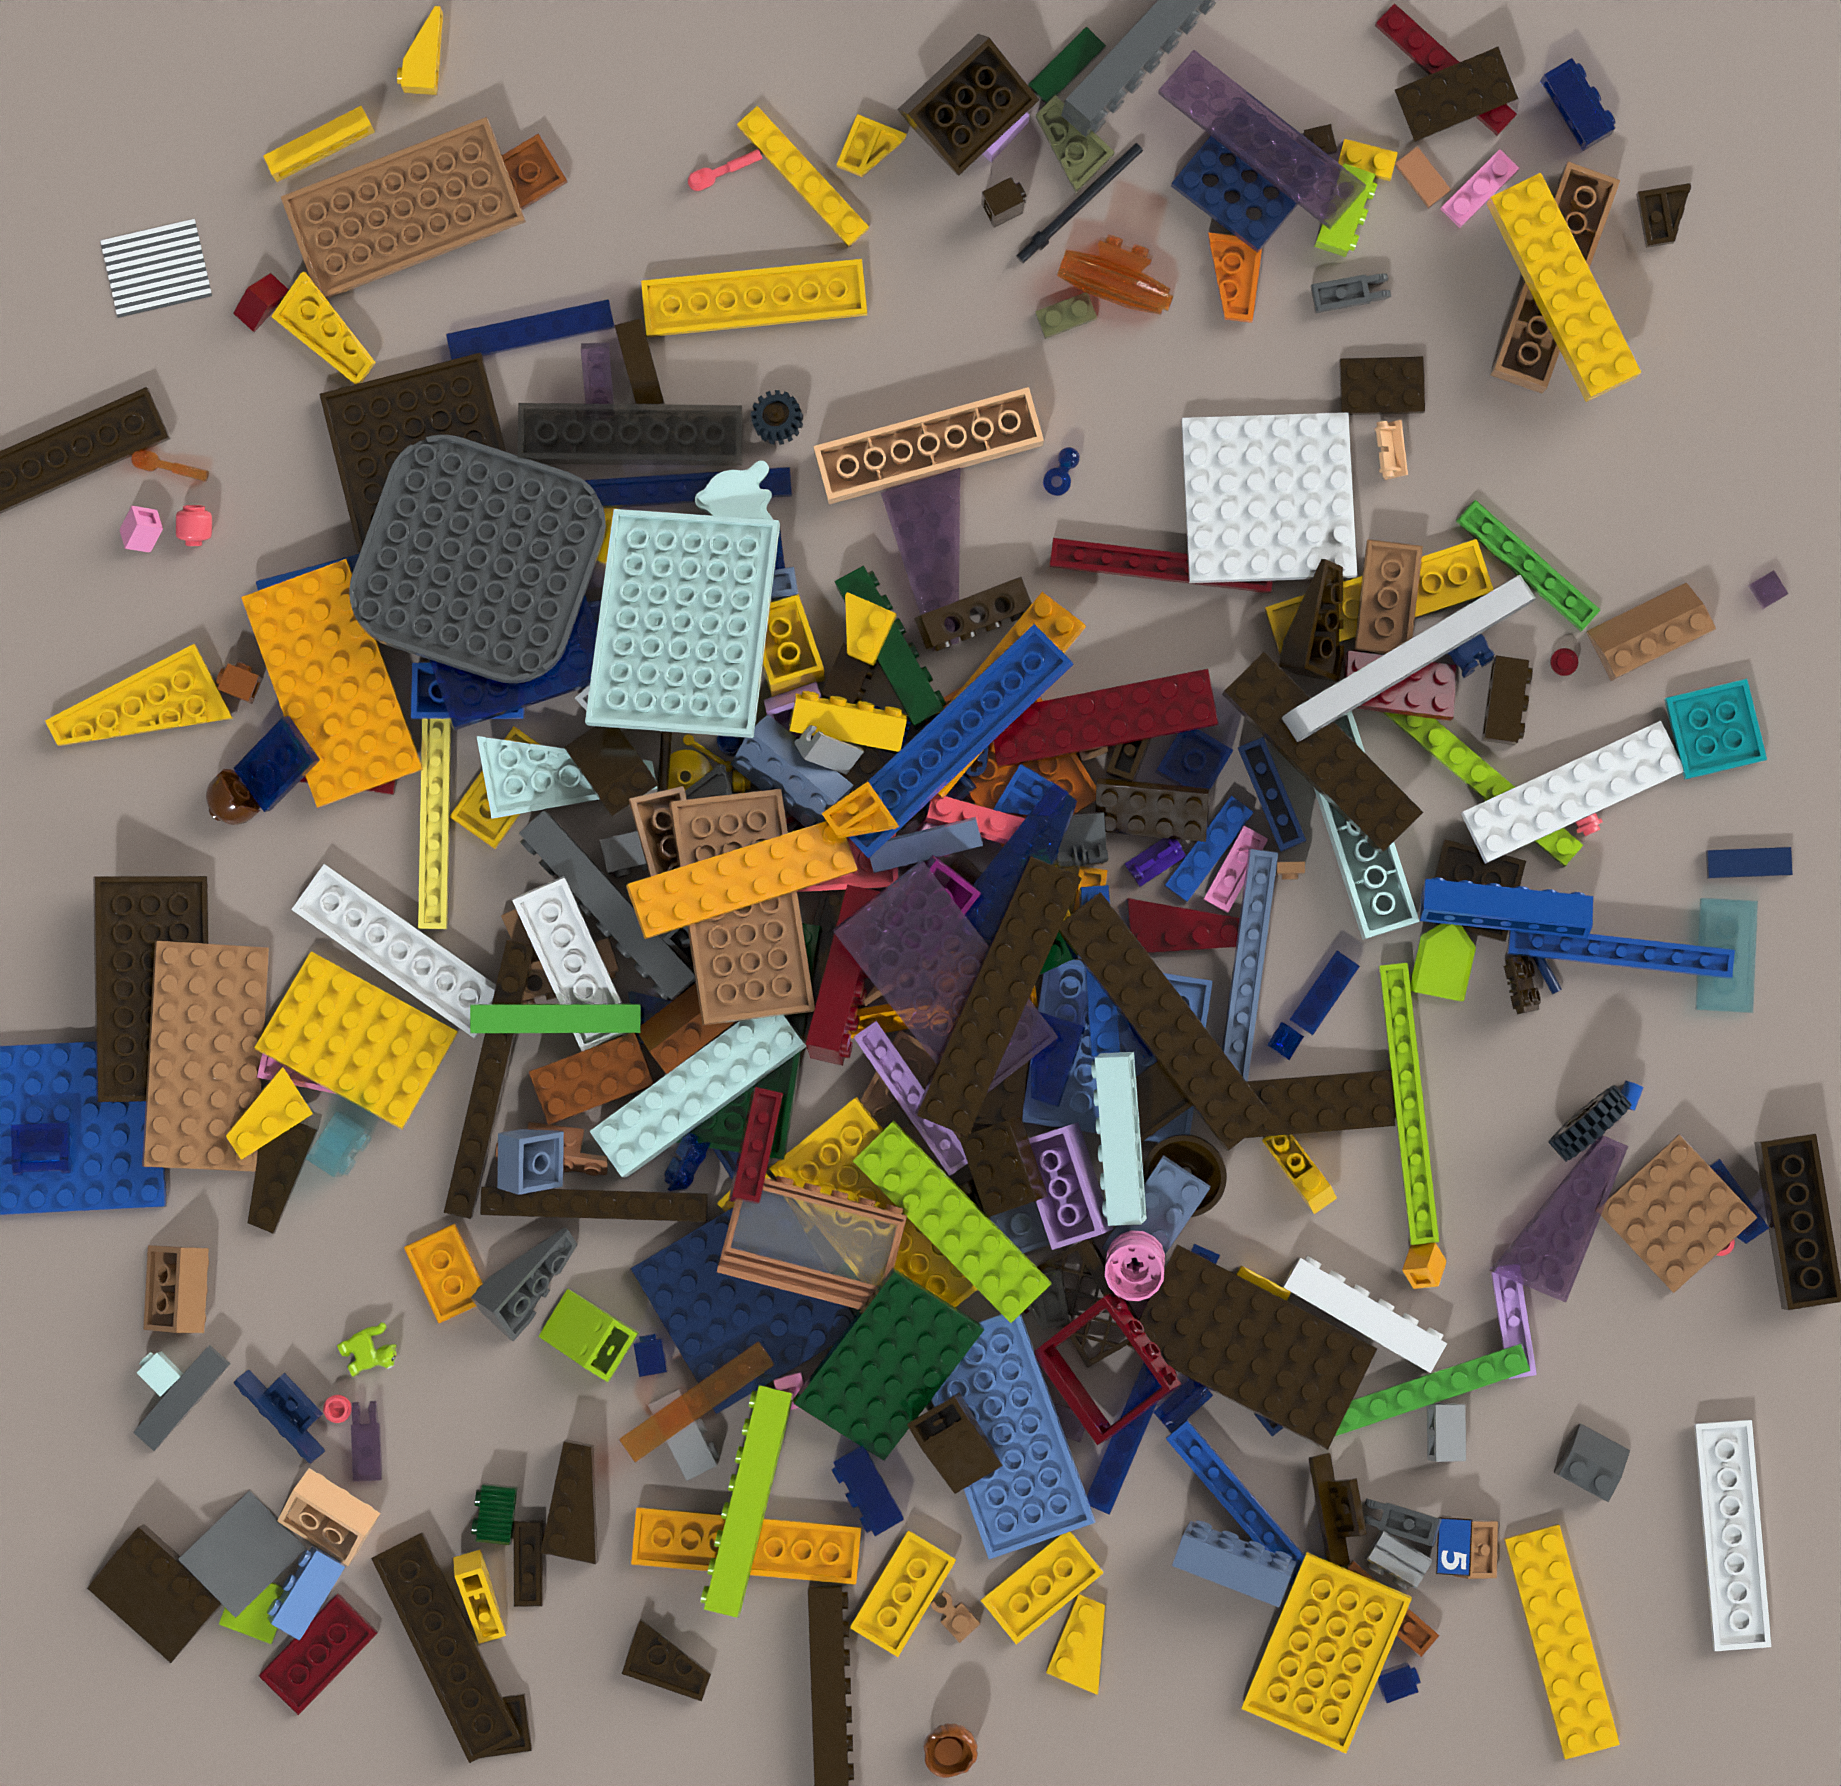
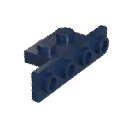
(286, 1410)

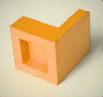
(1424, 1265)

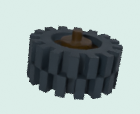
(777, 417)

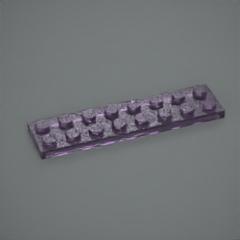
(1262, 139)

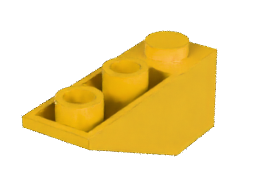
(1300, 1171)

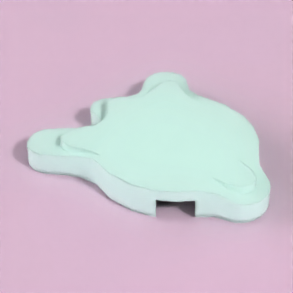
(737, 494)

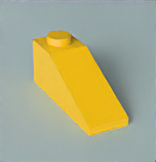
(421, 63)
(478, 1596)

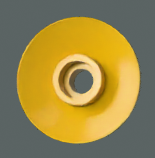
(687, 761)

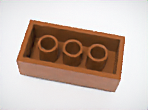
(592, 1078)

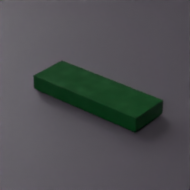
(1067, 65)

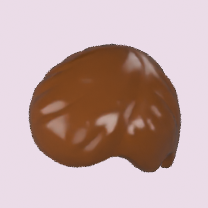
(950, 1750)

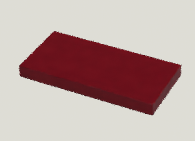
(320, 1655)

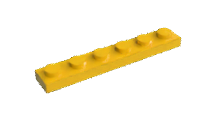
(803, 176)

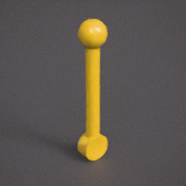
(689, 740)

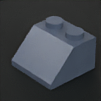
(530, 1160)

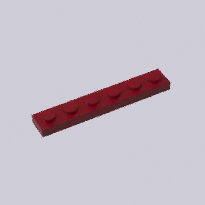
(1432, 57)

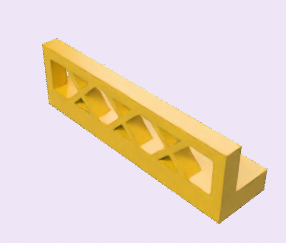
(318, 143)

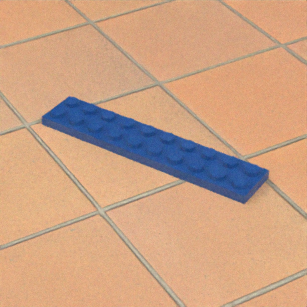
(964, 730)

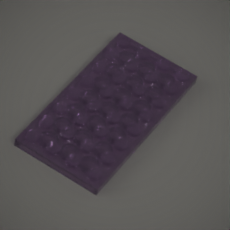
(924, 962)

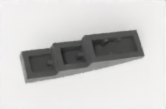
(182, 1397)

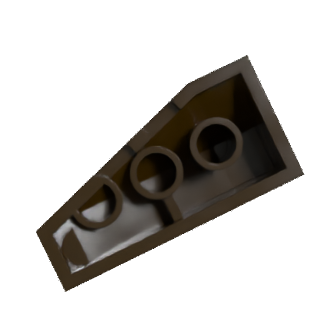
(1313, 637)

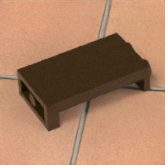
(1157, 1100)

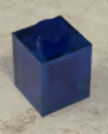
(650, 1355)
(1398, 1682)

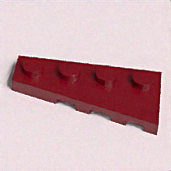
(1179, 929)

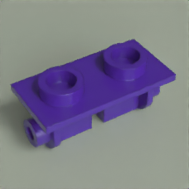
(1155, 860)

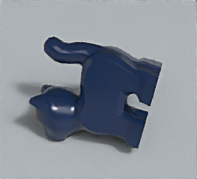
(1472, 650)

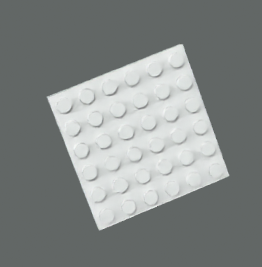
(1267, 496)

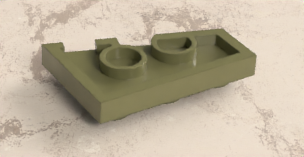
(1078, 155)

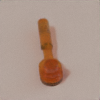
(150, 461)

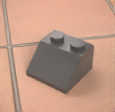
(1593, 1462)

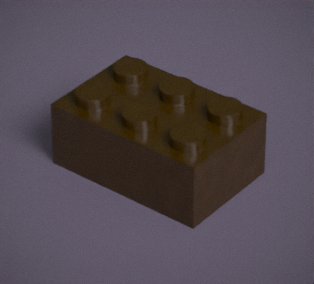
(1003, 1166)

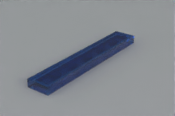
(531, 330)

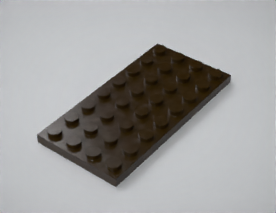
(127, 922)
(1255, 1347)

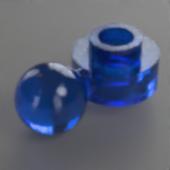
(1068, 459)

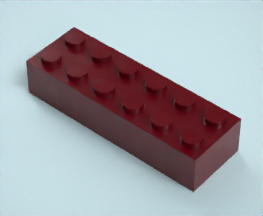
(839, 992)

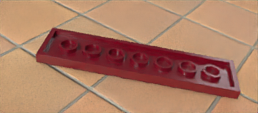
(1109, 718)

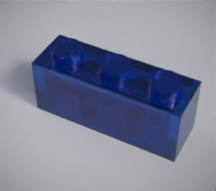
(1578, 103)
(867, 1491)

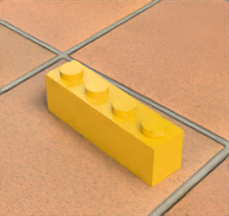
(849, 722)

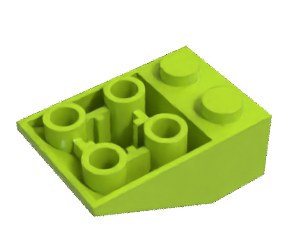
(588, 1335)

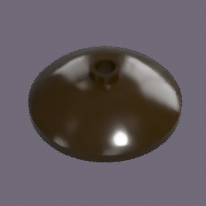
(1197, 1155)

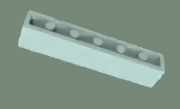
(1119, 1138)

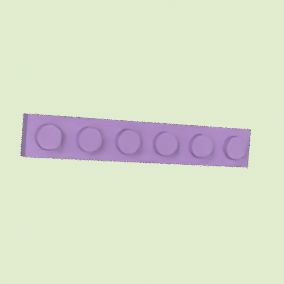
(908, 1094)

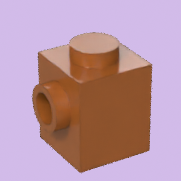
(239, 682)

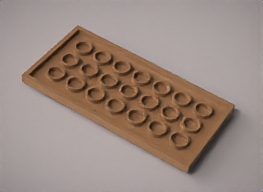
(403, 208)
(756, 956)
(202, 1052)

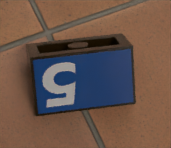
(1454, 1546)

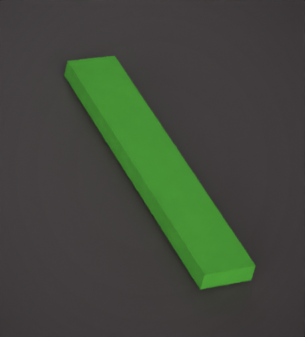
(1529, 565)
(554, 1018)

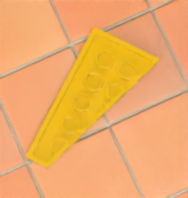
(161, 697)

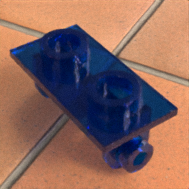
(681, 1172)
(1182, 1404)

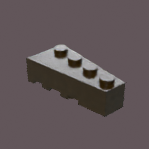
(572, 1511)

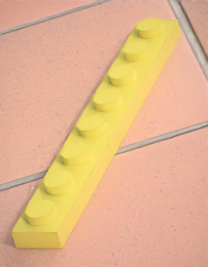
(434, 824)

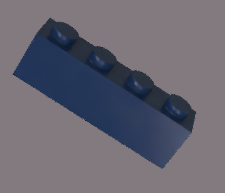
(1271, 794)

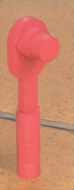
(706, 177)

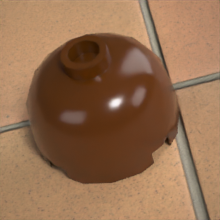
(230, 799)

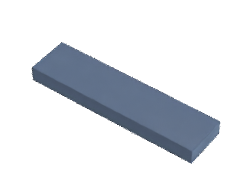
(925, 843)

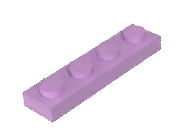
(1513, 1318)

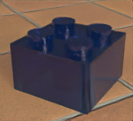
(1194, 760)

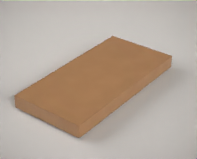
(1387, 596)

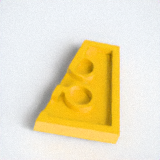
(269, 1115)
(1080, 1646)

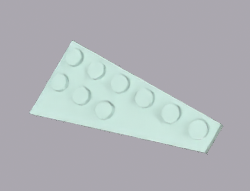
(531, 777)

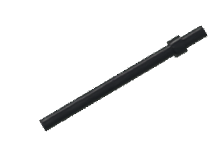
(1041, 239)

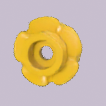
(739, 782)

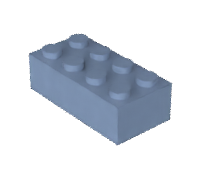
(775, 763)
(1234, 1562)

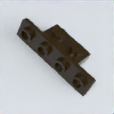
(1337, 1508)

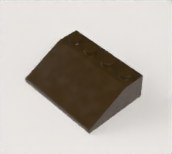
(968, 103)
(155, 1593)

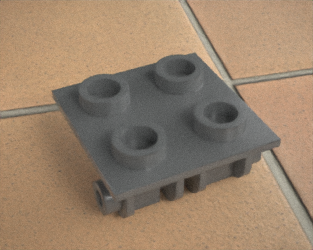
(1083, 841)

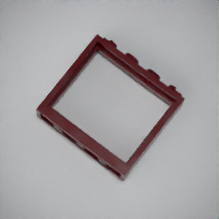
(1073, 1390)

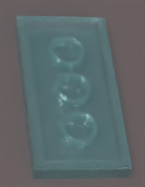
(1733, 927)

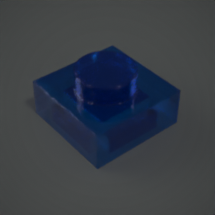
(1285, 1040)

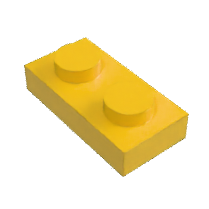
(1368, 158)

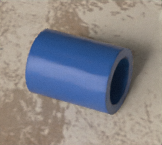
(1632, 1093)

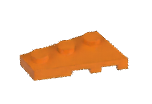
(1236, 275)

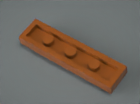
(1412, 1629)

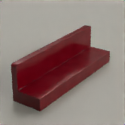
(755, 1146)

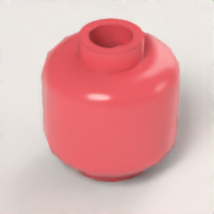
(193, 525)

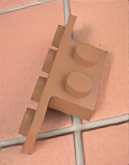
(572, 1157)

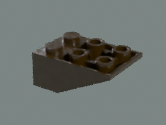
(955, 1443)

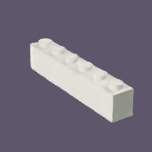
(1365, 1314)

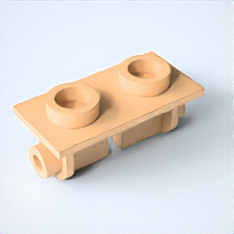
(1392, 453)

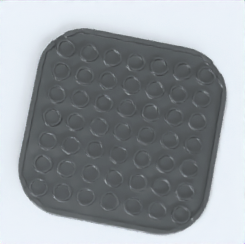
(477, 559)

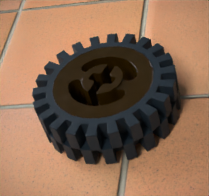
(1590, 1123)

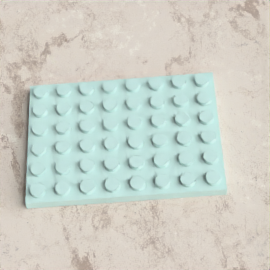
(683, 623)

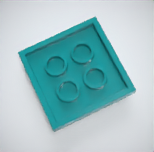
(1715, 729)

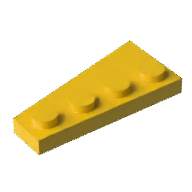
(319, 326)

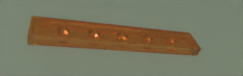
(696, 1401)

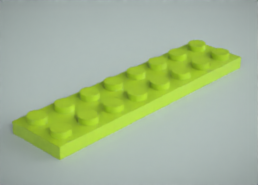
(952, 1222)

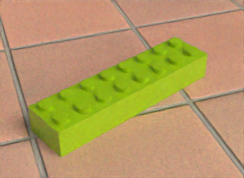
(748, 1501)

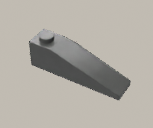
(514, 1290)

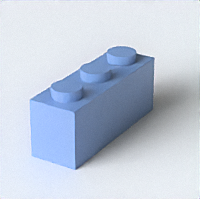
(305, 1592)

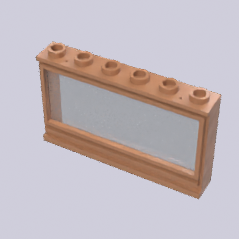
(813, 1242)

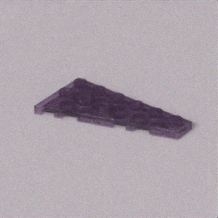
(928, 538)
(1558, 1236)

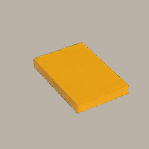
(445, 1272)

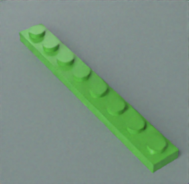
(1434, 1387)

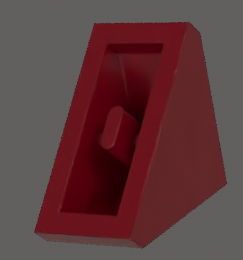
(260, 301)

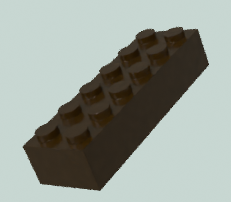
(1799, 1221)

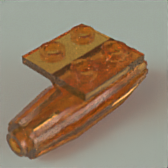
(1117, 275)

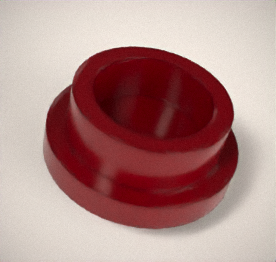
(1564, 662)

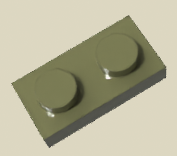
(1066, 315)

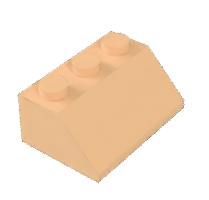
(328, 1516)

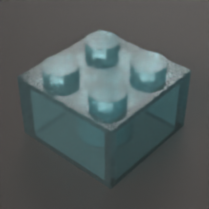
(339, 1145)

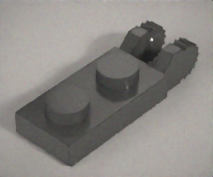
(1347, 292)
(1404, 1522)

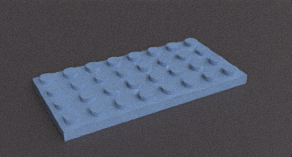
(1038, 1486)

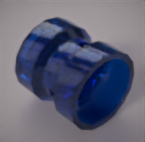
(726, 744)

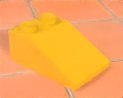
(790, 649)

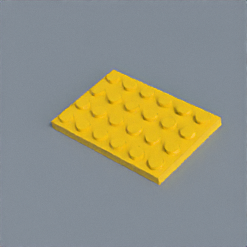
(356, 1040)
(1326, 1652)

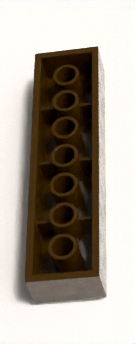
(1324, 758)

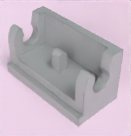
(828, 751)
(1446, 1432)

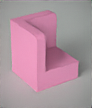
(141, 529)
(791, 1384)

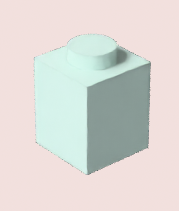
(159, 1372)

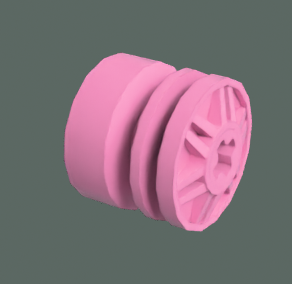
(1131, 1280)

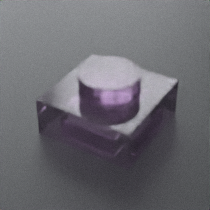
(1768, 589)

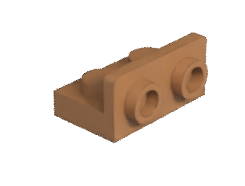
(1483, 1550)

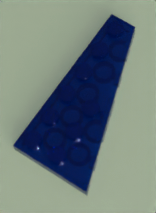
(1036, 836)

